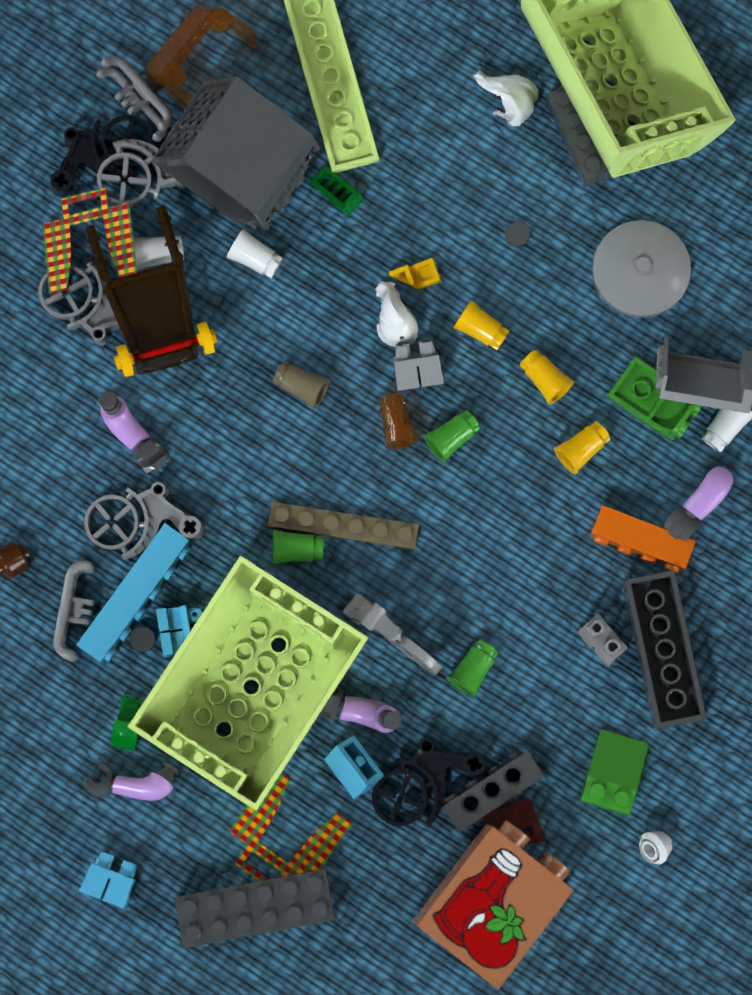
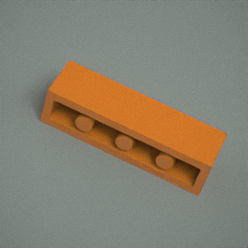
(641, 538)

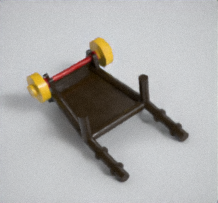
(153, 310)

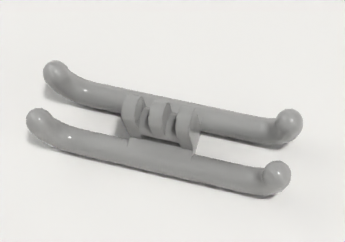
(137, 94)
(71, 609)

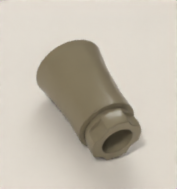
(302, 383)

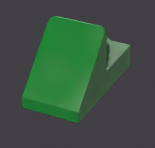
(122, 735)

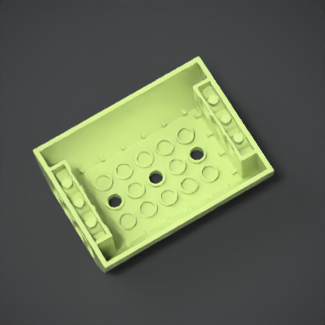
(654, 76)
(226, 651)

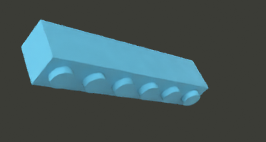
(134, 593)

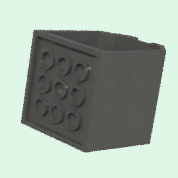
(237, 152)

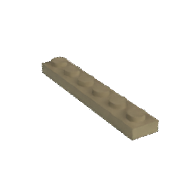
(343, 525)

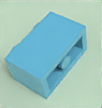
(353, 767)

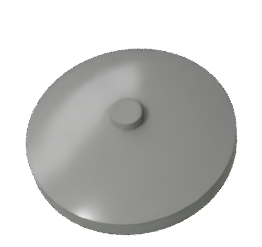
(641, 269)

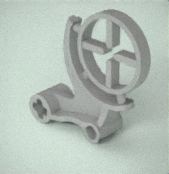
(148, 151)
(98, 321)
(155, 509)
(374, 617)

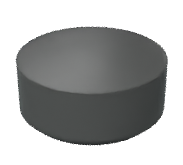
(517, 234)
(142, 639)

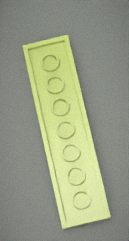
(332, 83)

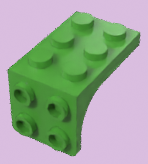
(638, 396)

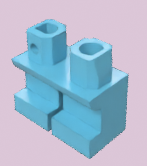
(175, 620)
(120, 883)

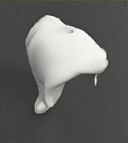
(516, 92)
(395, 321)

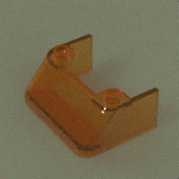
(165, 68)

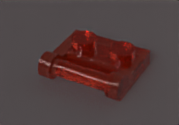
(520, 815)

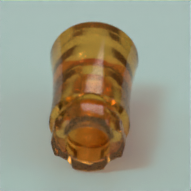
(396, 422)

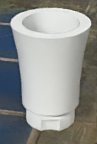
(152, 251)
(254, 254)
(725, 428)

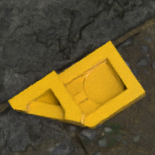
(418, 275)

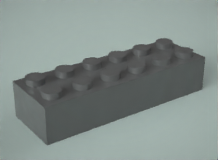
(664, 650)
(254, 908)

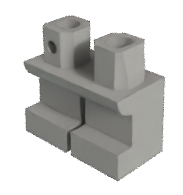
(406, 366)
(604, 640)

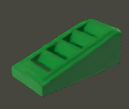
(347, 201)

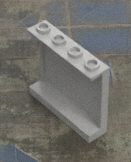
(704, 380)

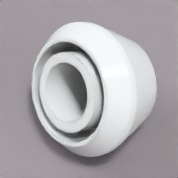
(655, 846)

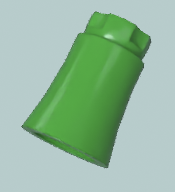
(451, 435)
(296, 547)
(473, 668)

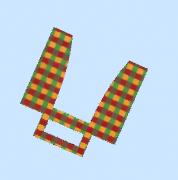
(58, 239)
(311, 855)

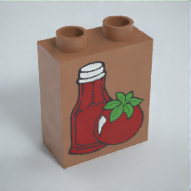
(495, 902)

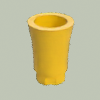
(481, 326)
(546, 376)
(582, 447)

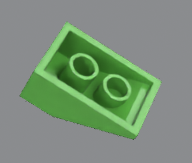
(614, 772)

